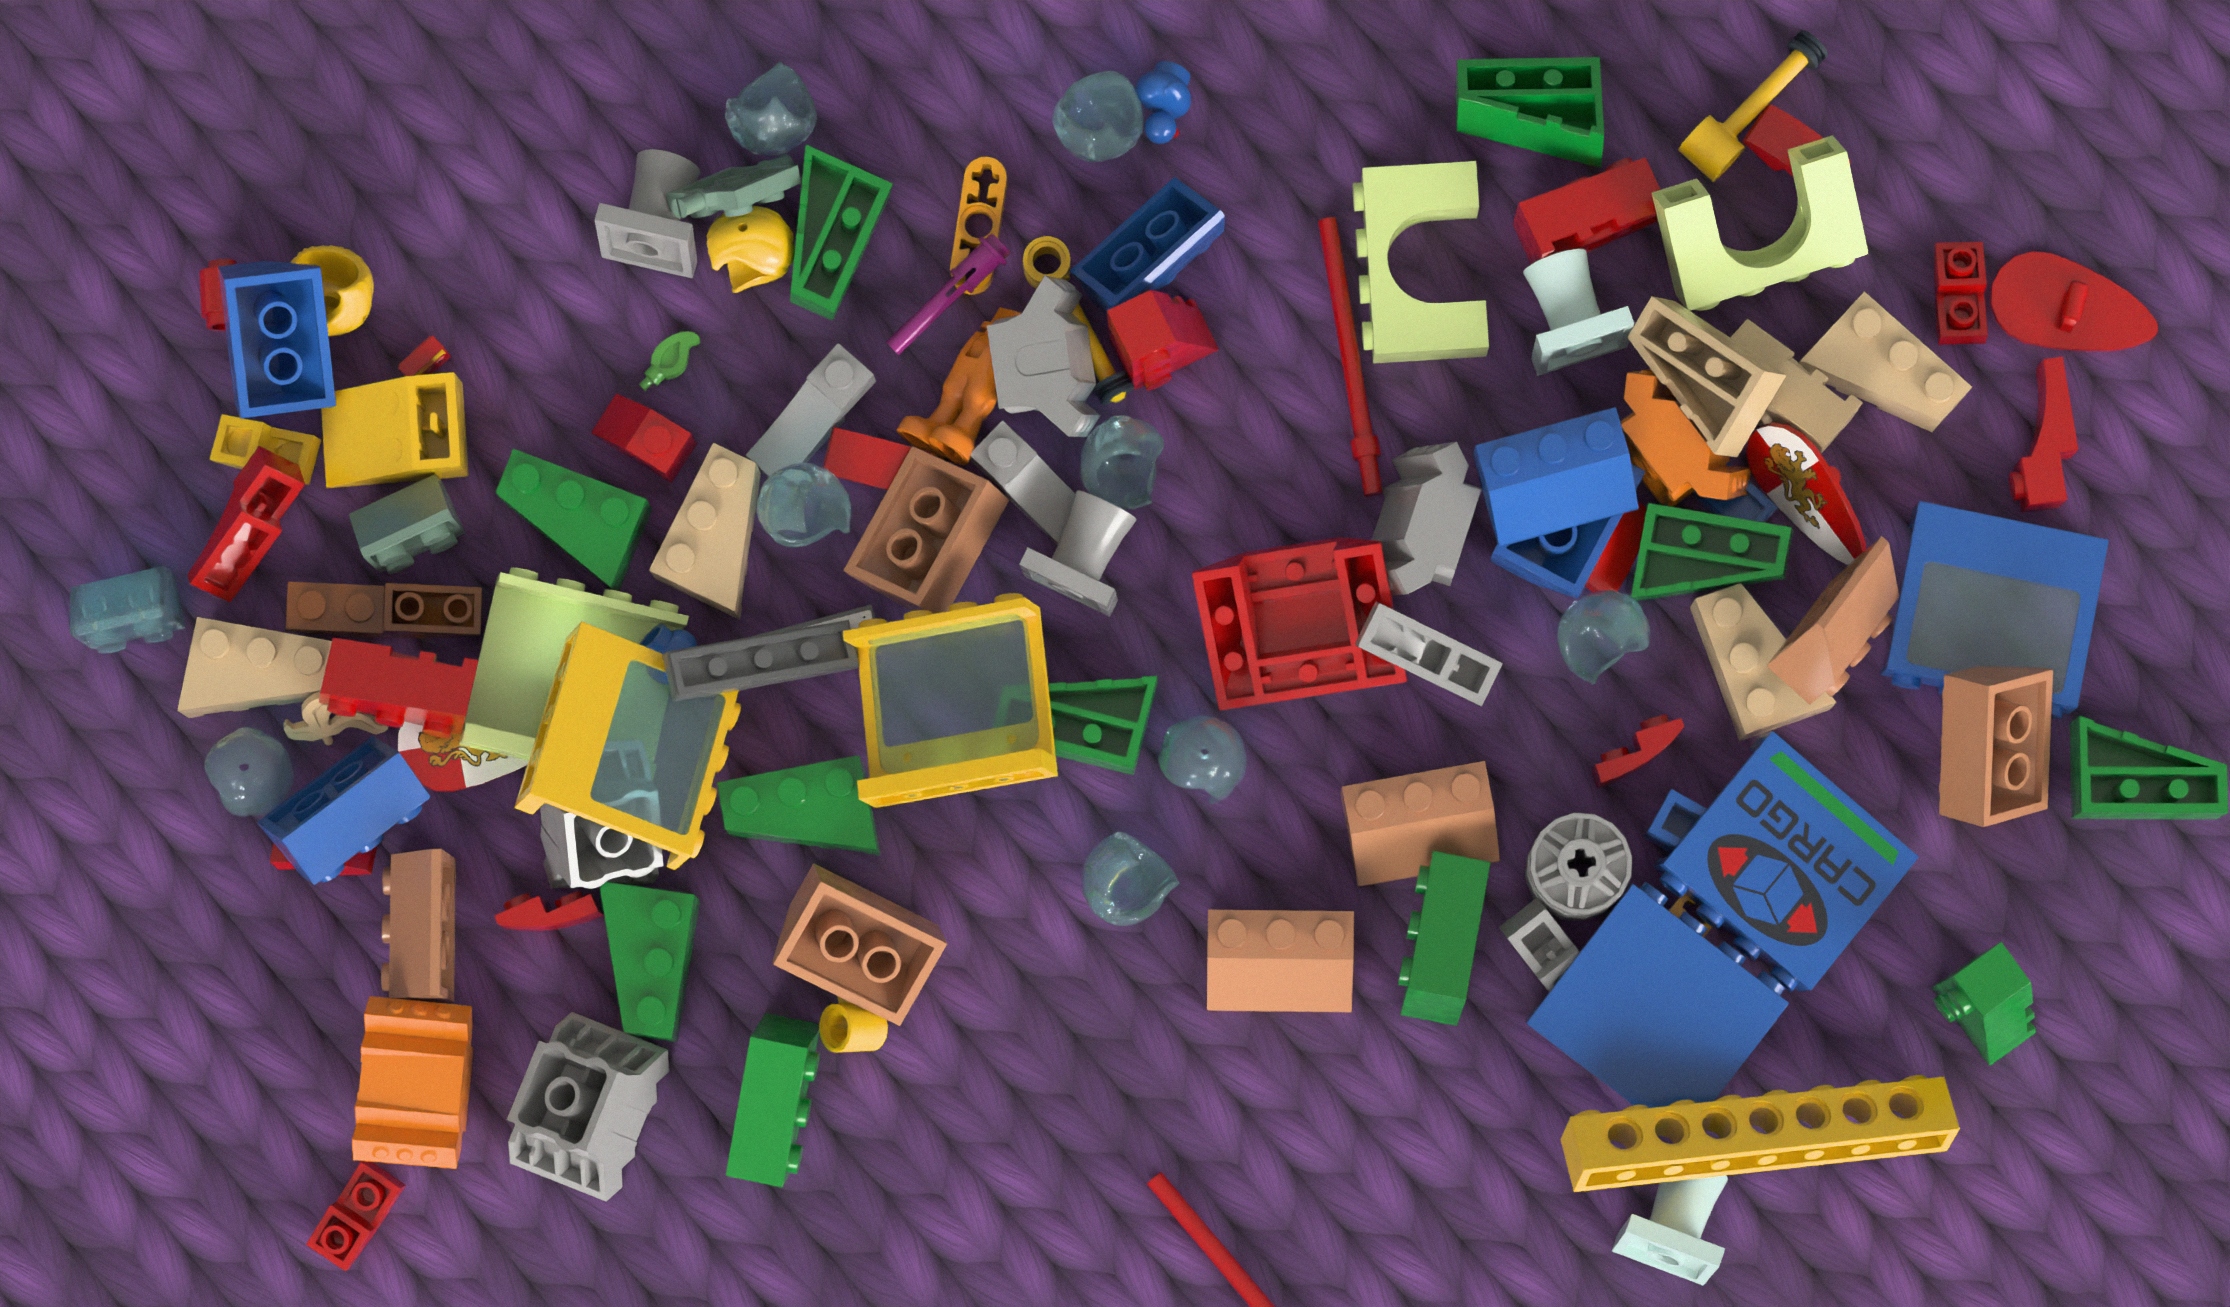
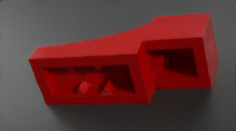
(2039, 476)
(247, 524)

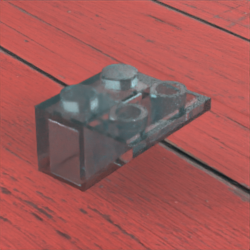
(126, 609)

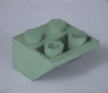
(407, 525)

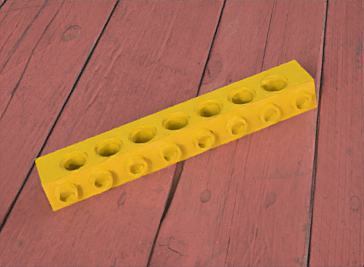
(1741, 1149)

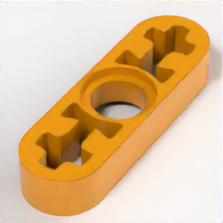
(971, 190)

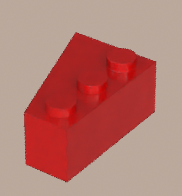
(1588, 211)
(1158, 337)
(397, 687)

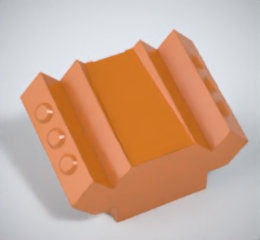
(1673, 447)
(413, 1082)

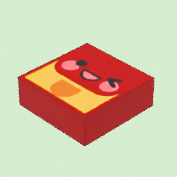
(425, 358)

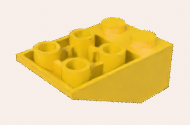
(396, 431)

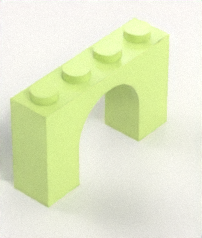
(1822, 235)
(1398, 324)

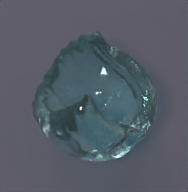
(772, 112)
(1099, 117)
(1121, 461)
(803, 505)
(1600, 631)
(1189, 768)
(265, 781)
(1125, 880)

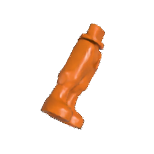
(965, 402)

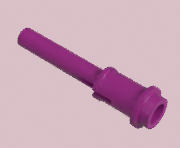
(983, 259)

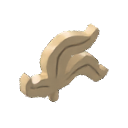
(319, 726)

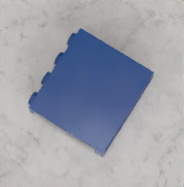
(1658, 1005)

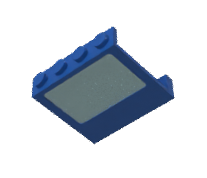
(1994, 598)

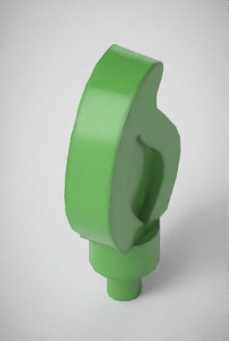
(669, 358)

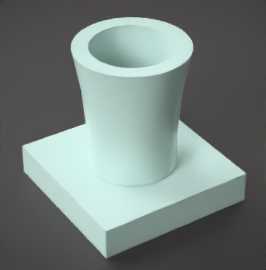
(1572, 313)
(1674, 1230)

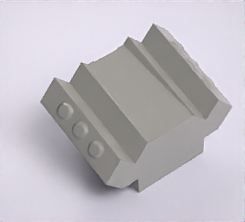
(1046, 359)
(1425, 517)
(591, 854)
(585, 1105)

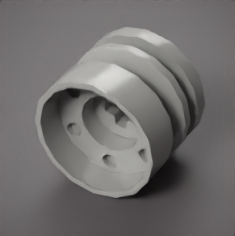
(1561, 888)

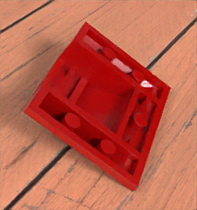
(1289, 621)

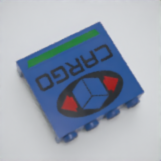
(1786, 864)

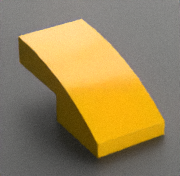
(240, 437)

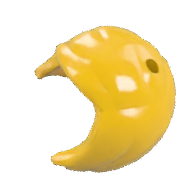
(753, 246)
(345, 283)

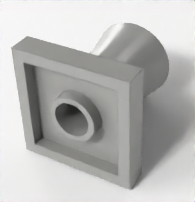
(648, 231)
(1082, 553)

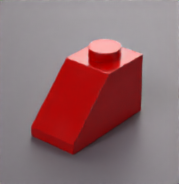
(645, 437)

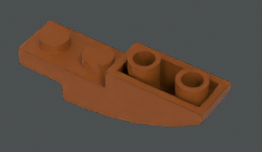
(383, 610)

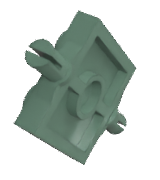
(735, 189)

